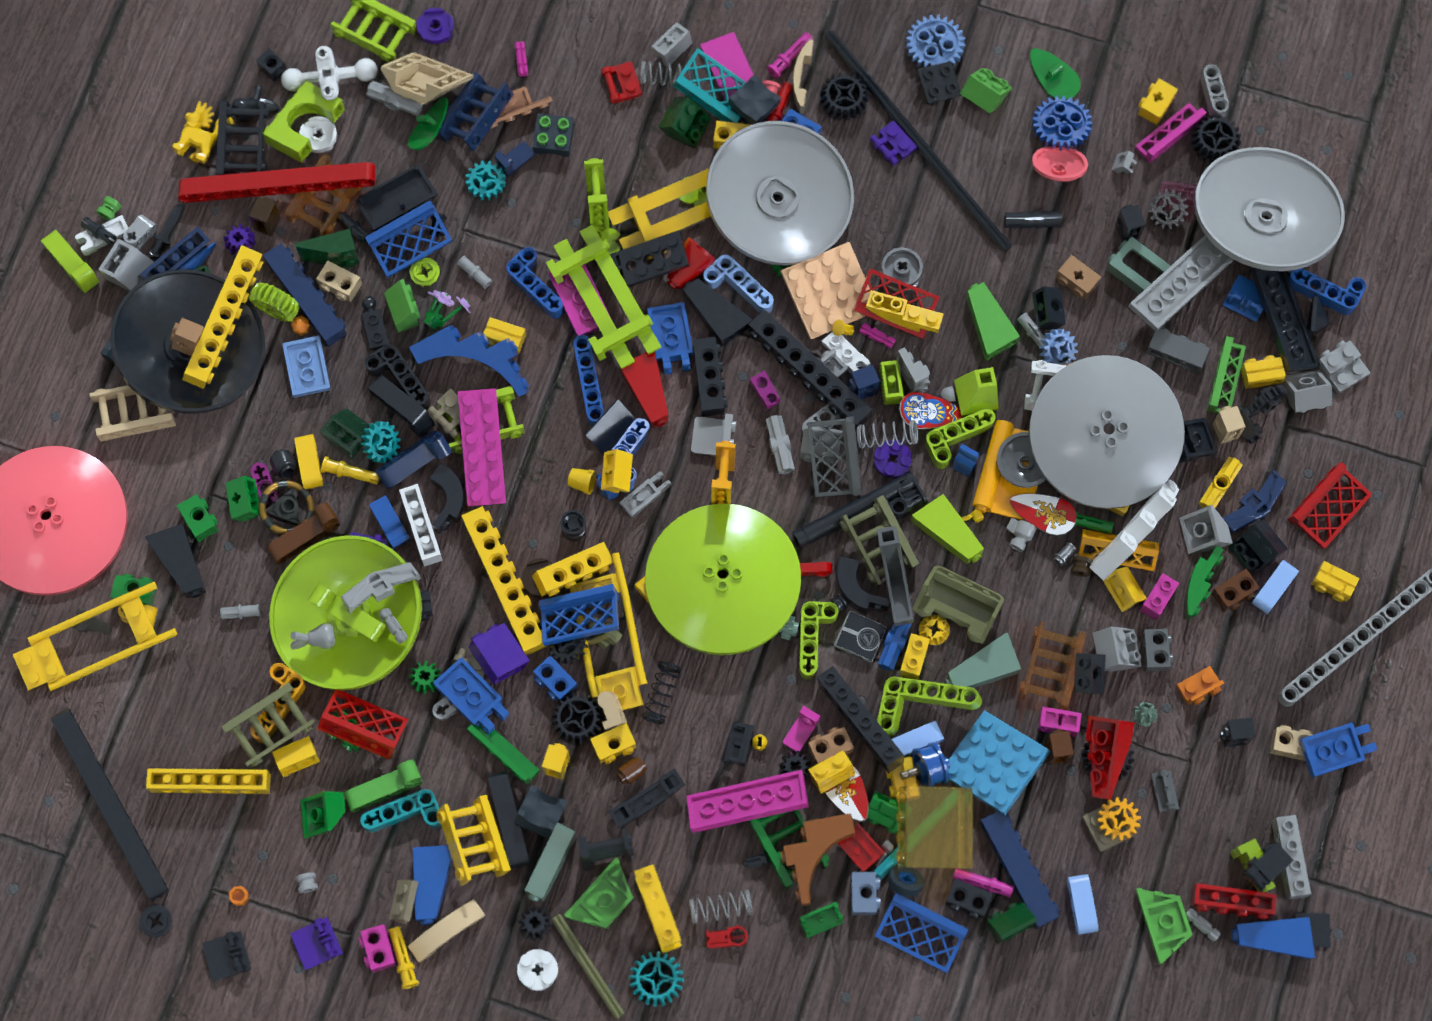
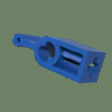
(965, 460)
(389, 522)

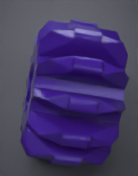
(235, 235)

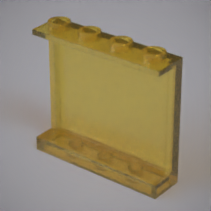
(934, 827)

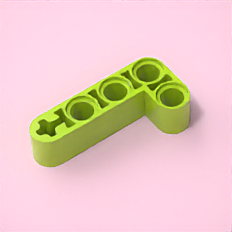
(68, 259)
(961, 432)
(357, 620)
(812, 640)

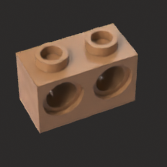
(828, 743)

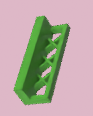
(1221, 373)

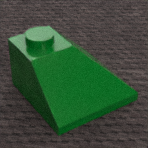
(321, 812)

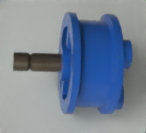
(929, 766)

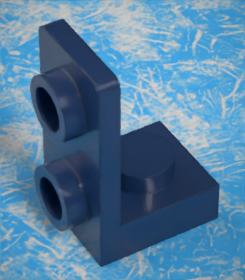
(514, 159)

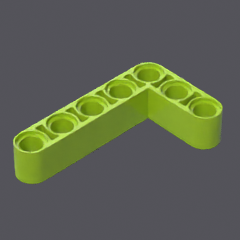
(922, 696)

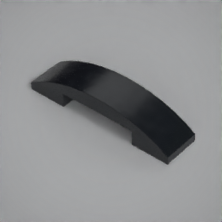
(647, 799)

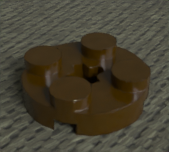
(527, 579)

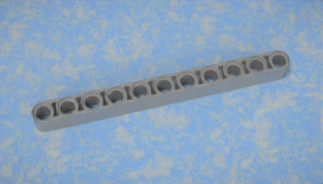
(1354, 642)

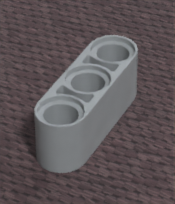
(1214, 83)

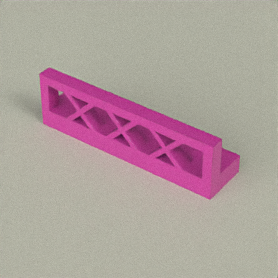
(1173, 136)

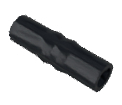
(1032, 219)

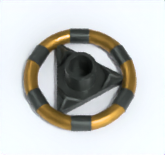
(286, 506)

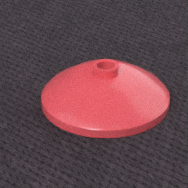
(1059, 165)

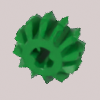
(418, 680)

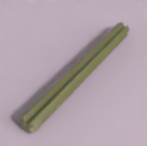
(588, 966)

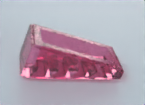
(1189, 188)

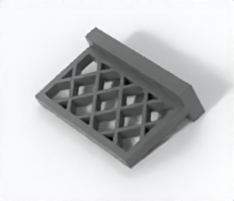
(851, 457)

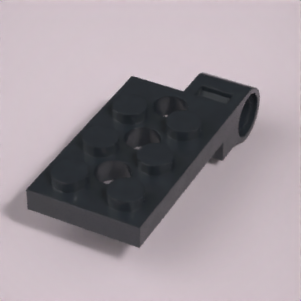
(655, 248)

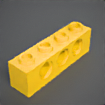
(597, 554)

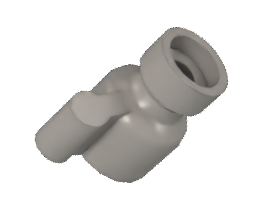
(1023, 531)

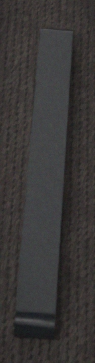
(110, 804)

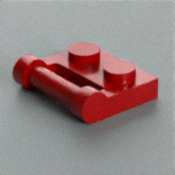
(627, 80)

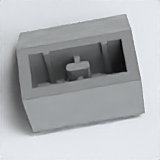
(124, 265)
(1119, 647)

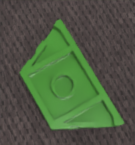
(603, 899)
(1165, 921)

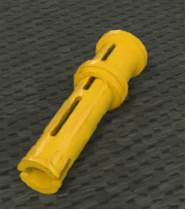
(342, 469)
(404, 967)

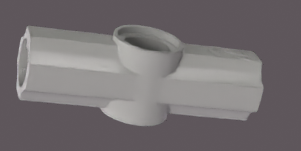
(392, 100)
(780, 444)

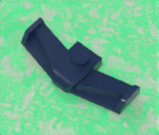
(1256, 504)

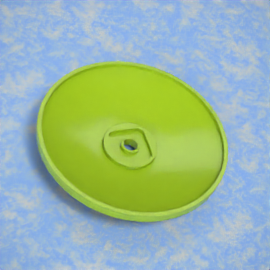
(729, 612)
(354, 658)

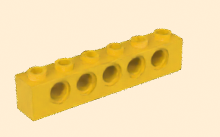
(208, 781)

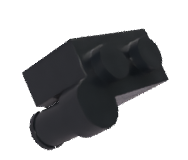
(1267, 865)

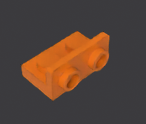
(1199, 686)

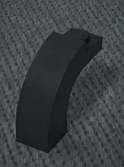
(449, 483)
(851, 590)

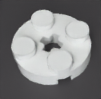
(327, 128)
(546, 977)

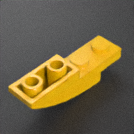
(903, 314)

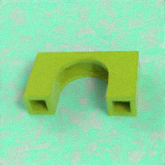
(305, 101)

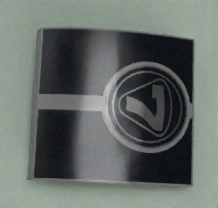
(860, 636)

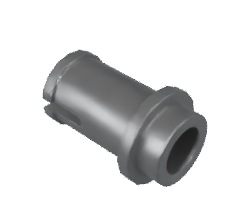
(1065, 553)

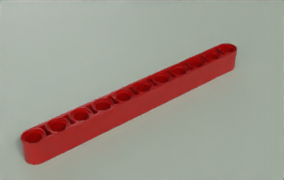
(277, 182)

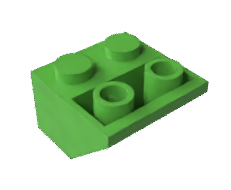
(986, 90)
(402, 306)

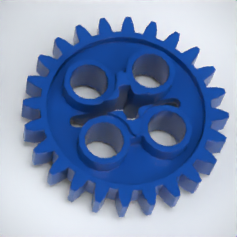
(1062, 123)

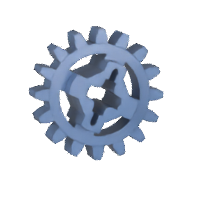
(1059, 348)

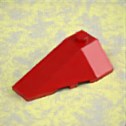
(1109, 746)

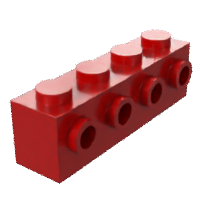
(1233, 900)

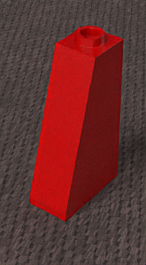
(646, 386)

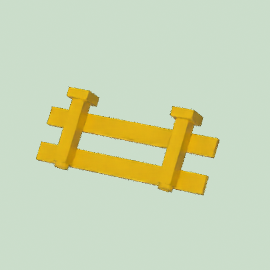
(637, 207)

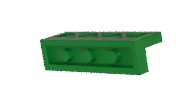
(505, 753)

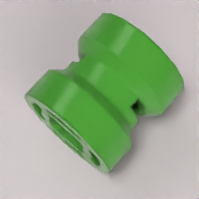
(109, 208)

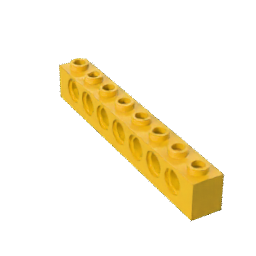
(194, 373)
(474, 520)

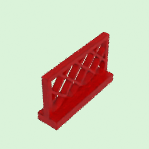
(860, 307)
(1321, 491)
(357, 734)

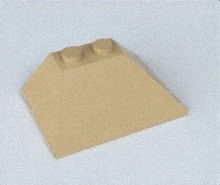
(422, 77)

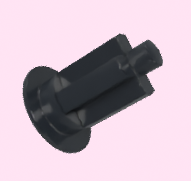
(757, 861)

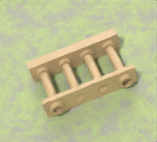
(127, 427)

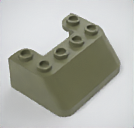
(960, 601)

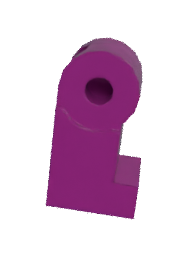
(764, 390)

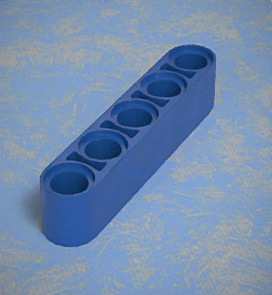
(588, 372)

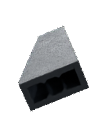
(716, 312)
(178, 557)

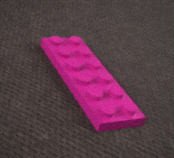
(481, 447)
(747, 801)

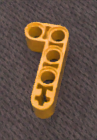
(282, 709)

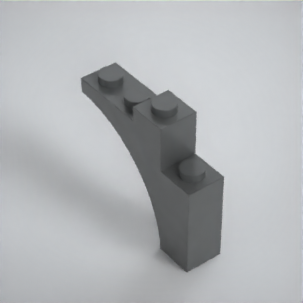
(895, 575)

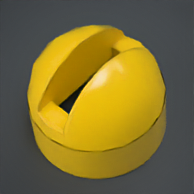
(755, 742)

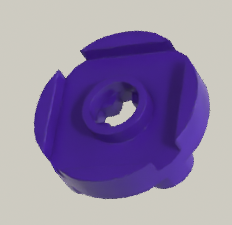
(431, 35)
(890, 469)

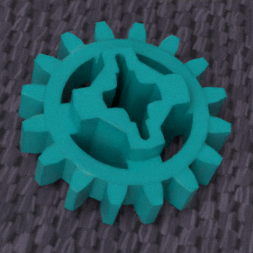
(479, 177)
(380, 441)

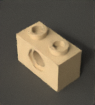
(1228, 424)

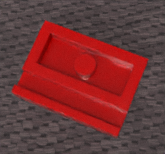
(861, 848)

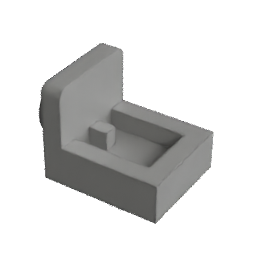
(834, 363)

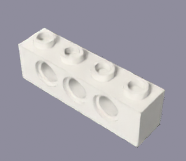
(420, 525)

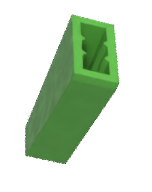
(990, 322)

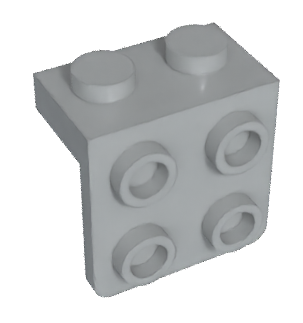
(709, 431)

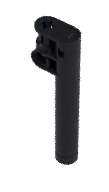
(899, 492)

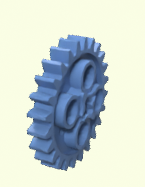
(950, 37)

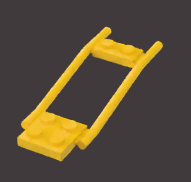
(42, 665)
(623, 682)

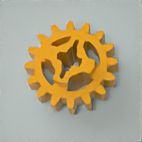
(1126, 821)

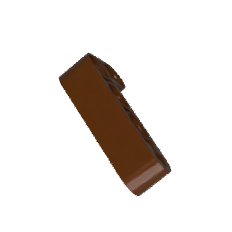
(304, 534)

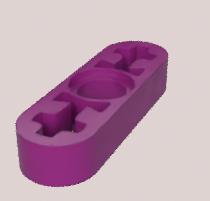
(266, 474)

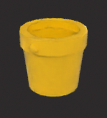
(582, 480)

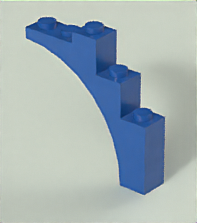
(499, 356)

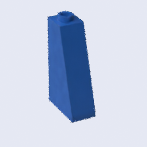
(431, 872)
(1284, 937)

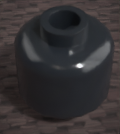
(283, 463)

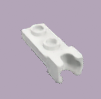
(116, 226)
(845, 352)

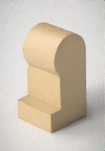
(612, 710)

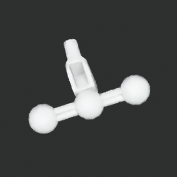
(328, 74)

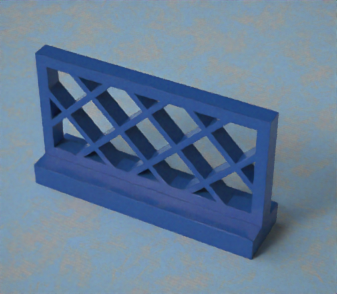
(398, 227)
(579, 602)
(930, 917)

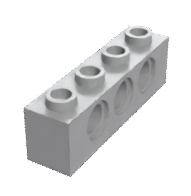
(1295, 875)

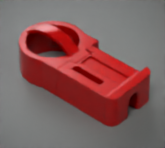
(819, 569)
(723, 938)

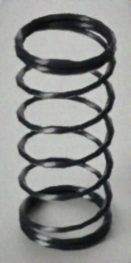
(652, 714)

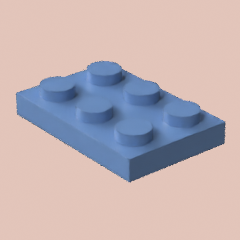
(306, 366)

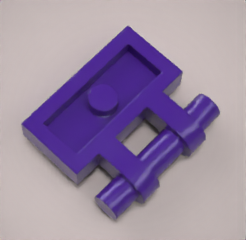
(897, 140)

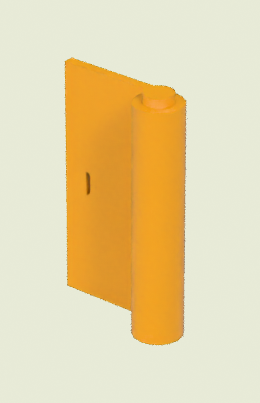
(993, 490)

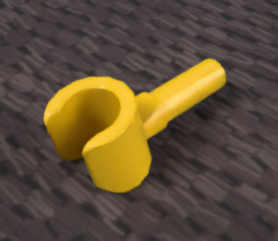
(976, 515)

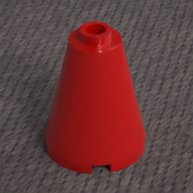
(699, 261)

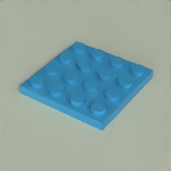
(995, 762)

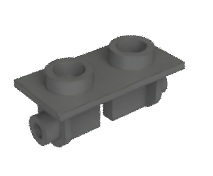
(1165, 791)

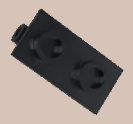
(1251, 430)

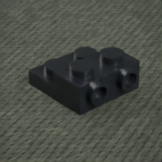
(1197, 441)

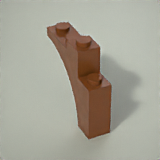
(805, 856)

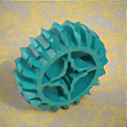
(647, 978)

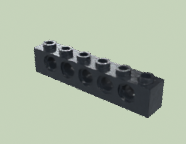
(860, 719)

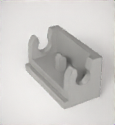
(672, 44)

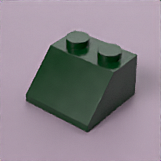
(1011, 922)

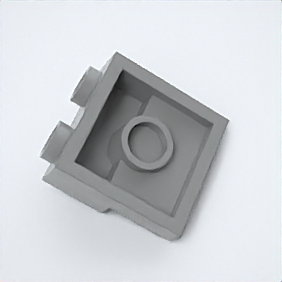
(1343, 366)
(915, 374)

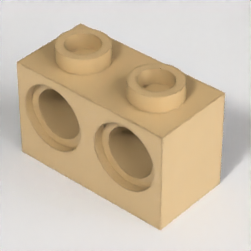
(342, 278)
(1292, 748)

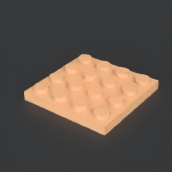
(826, 289)

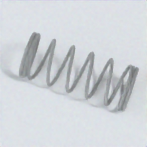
(643, 71)
(913, 436)
(747, 904)

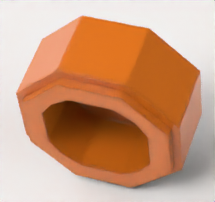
(300, 325)
(238, 896)

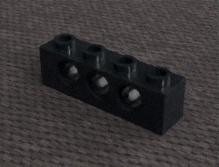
(709, 405)

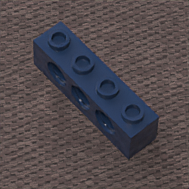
(177, 254)

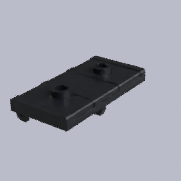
(396, 197)

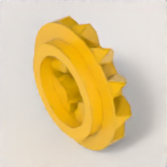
(942, 625)

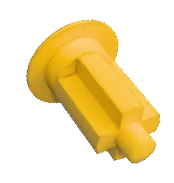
(839, 328)

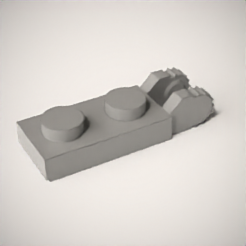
(644, 495)

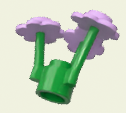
(433, 317)

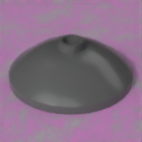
(1010, 457)

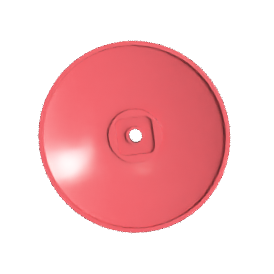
(83, 527)

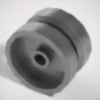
(902, 265)

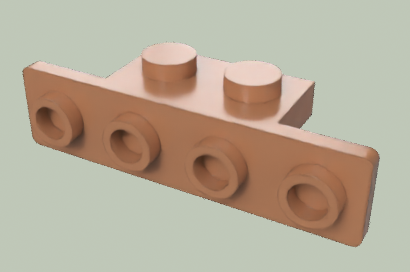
(519, 104)

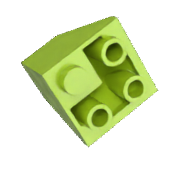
(977, 391)

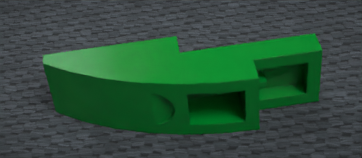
(1197, 586)

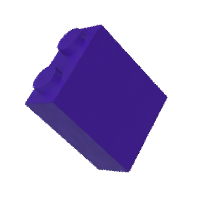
(498, 653)

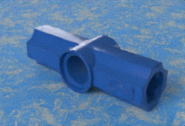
(893, 645)

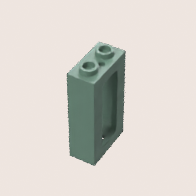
(1126, 274)

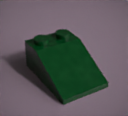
(334, 247)

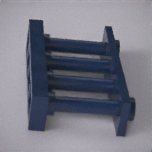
(465, 101)

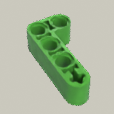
(384, 787)

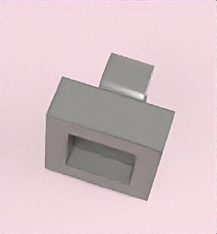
(1123, 162)

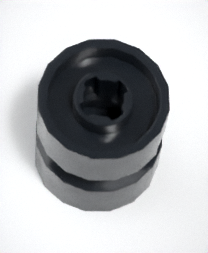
(573, 525)

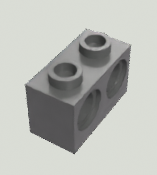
(1151, 650)

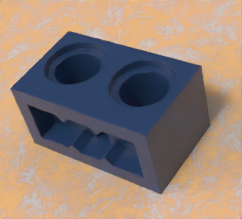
(864, 382)

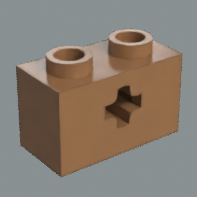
(1076, 269)
(186, 336)

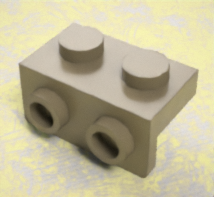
(403, 901)

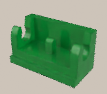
(821, 920)

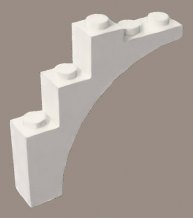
(1136, 530)

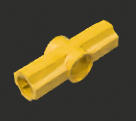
(1226, 475)

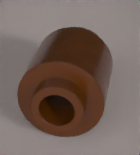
(631, 770)

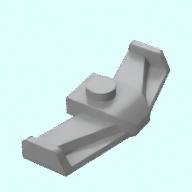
(378, 585)

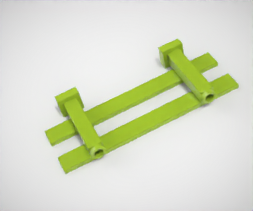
(613, 338)

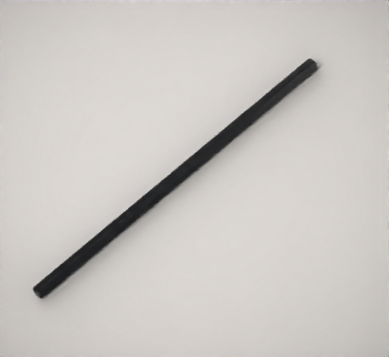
(921, 145)

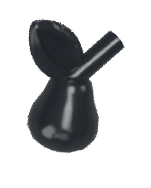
(254, 103)

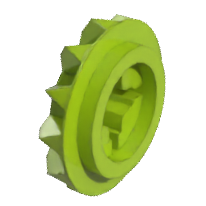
(428, 264)

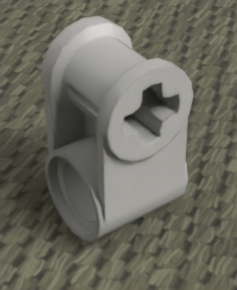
(140, 232)

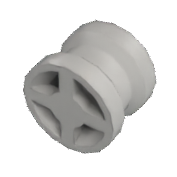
(306, 882)

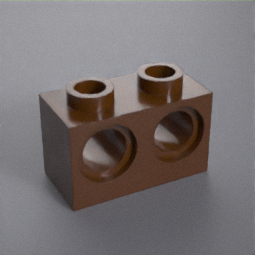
(1233, 588)
(1060, 747)

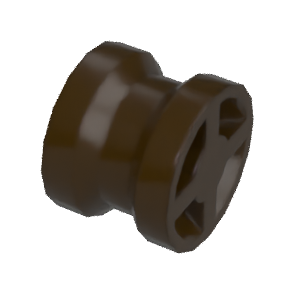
(1081, 566)

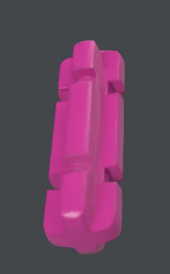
(521, 59)
(877, 335)

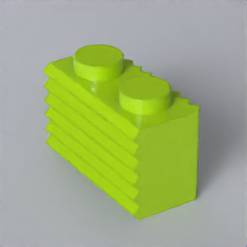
(891, 382)

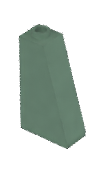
(987, 665)
(550, 862)

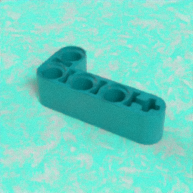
(400, 814)

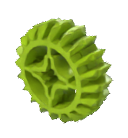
(274, 302)

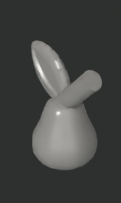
(321, 637)

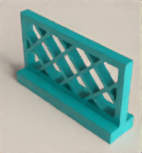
(702, 97)

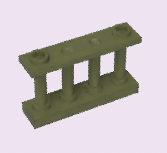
(880, 507)
(250, 715)

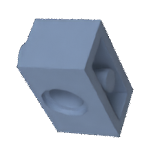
(862, 905)

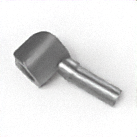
(887, 847)

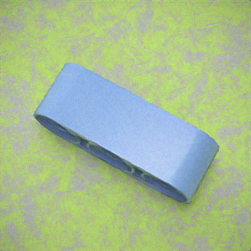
(1275, 587)
(919, 738)
(1082, 904)

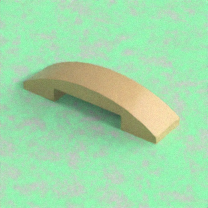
(803, 58)
(445, 930)

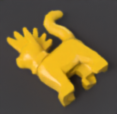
(197, 138)

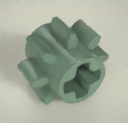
(790, 629)
(1145, 714)

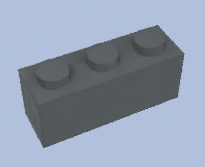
(1178, 350)

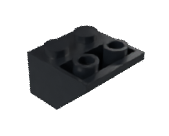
(1258, 547)

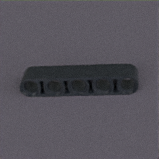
(506, 815)

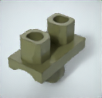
(606, 638)

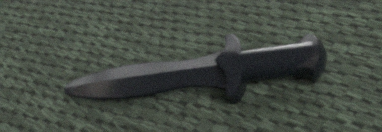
(162, 238)

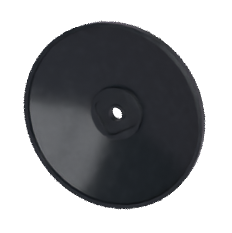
(155, 370)

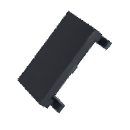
(739, 744)

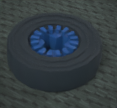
(913, 878)

